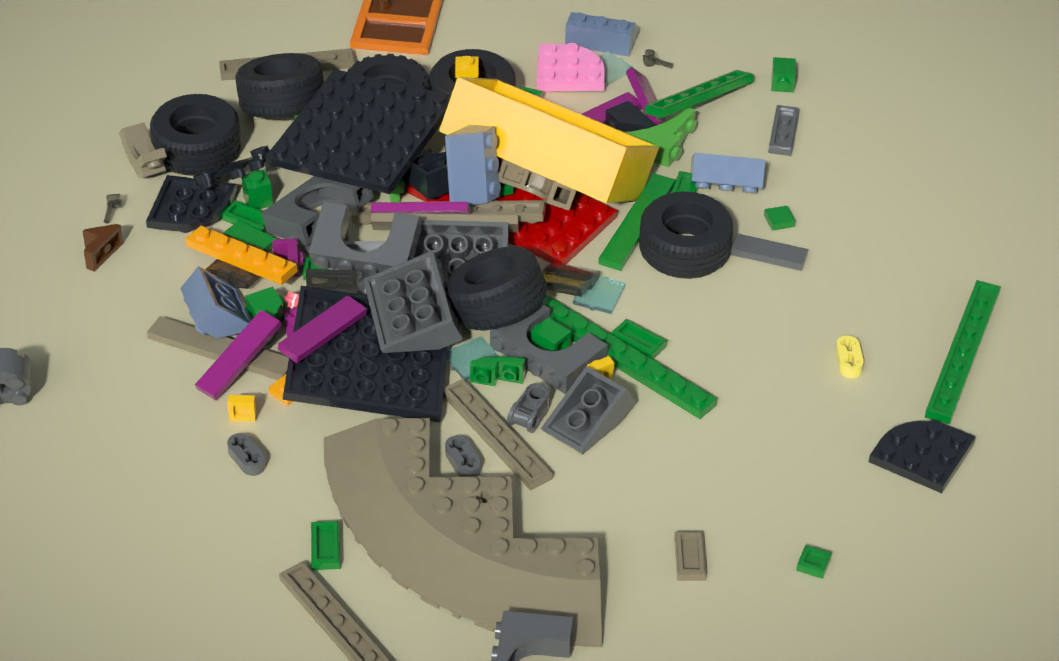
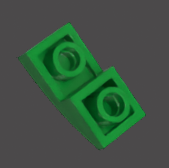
(490, 369)

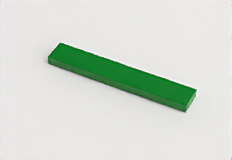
(698, 93)
(627, 235)

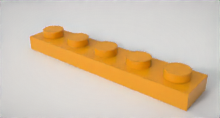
(241, 255)

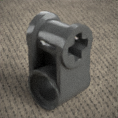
(530, 407)

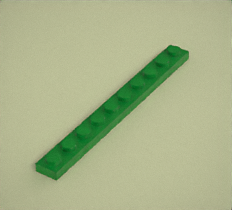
(636, 363)

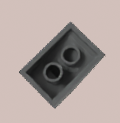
(588, 411)

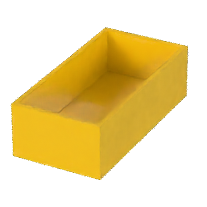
(553, 139)

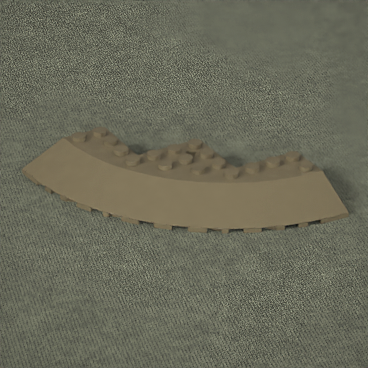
(456, 533)

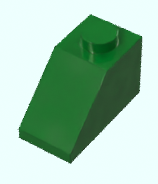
(267, 301)

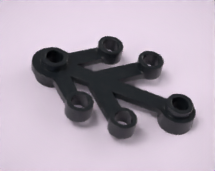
(235, 169)

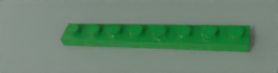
(962, 352)

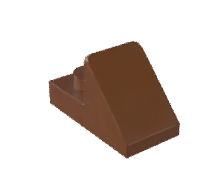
(101, 244)

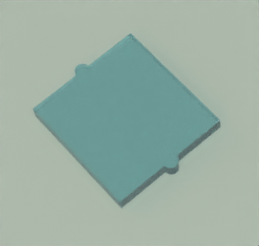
(614, 67)
(602, 296)
(461, 356)

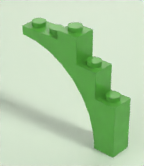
(669, 136)

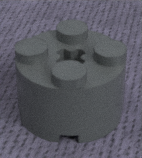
(14, 377)

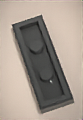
(783, 130)
(769, 252)

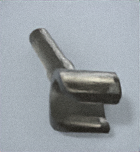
(650, 59)
(113, 201)

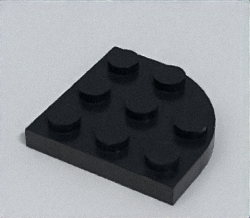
(186, 207)
(923, 452)

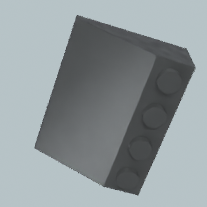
(460, 240)
(412, 306)

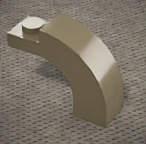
(141, 152)
(549, 190)

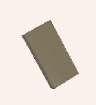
(690, 556)

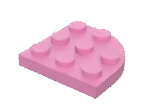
(569, 68)

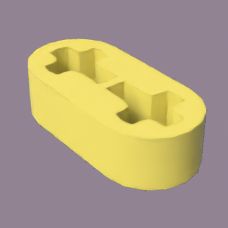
(844, 356)

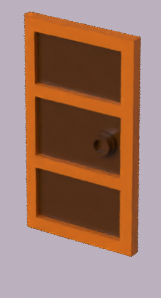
(396, 25)

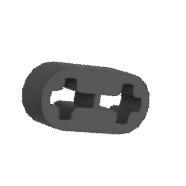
(251, 451)
(467, 455)

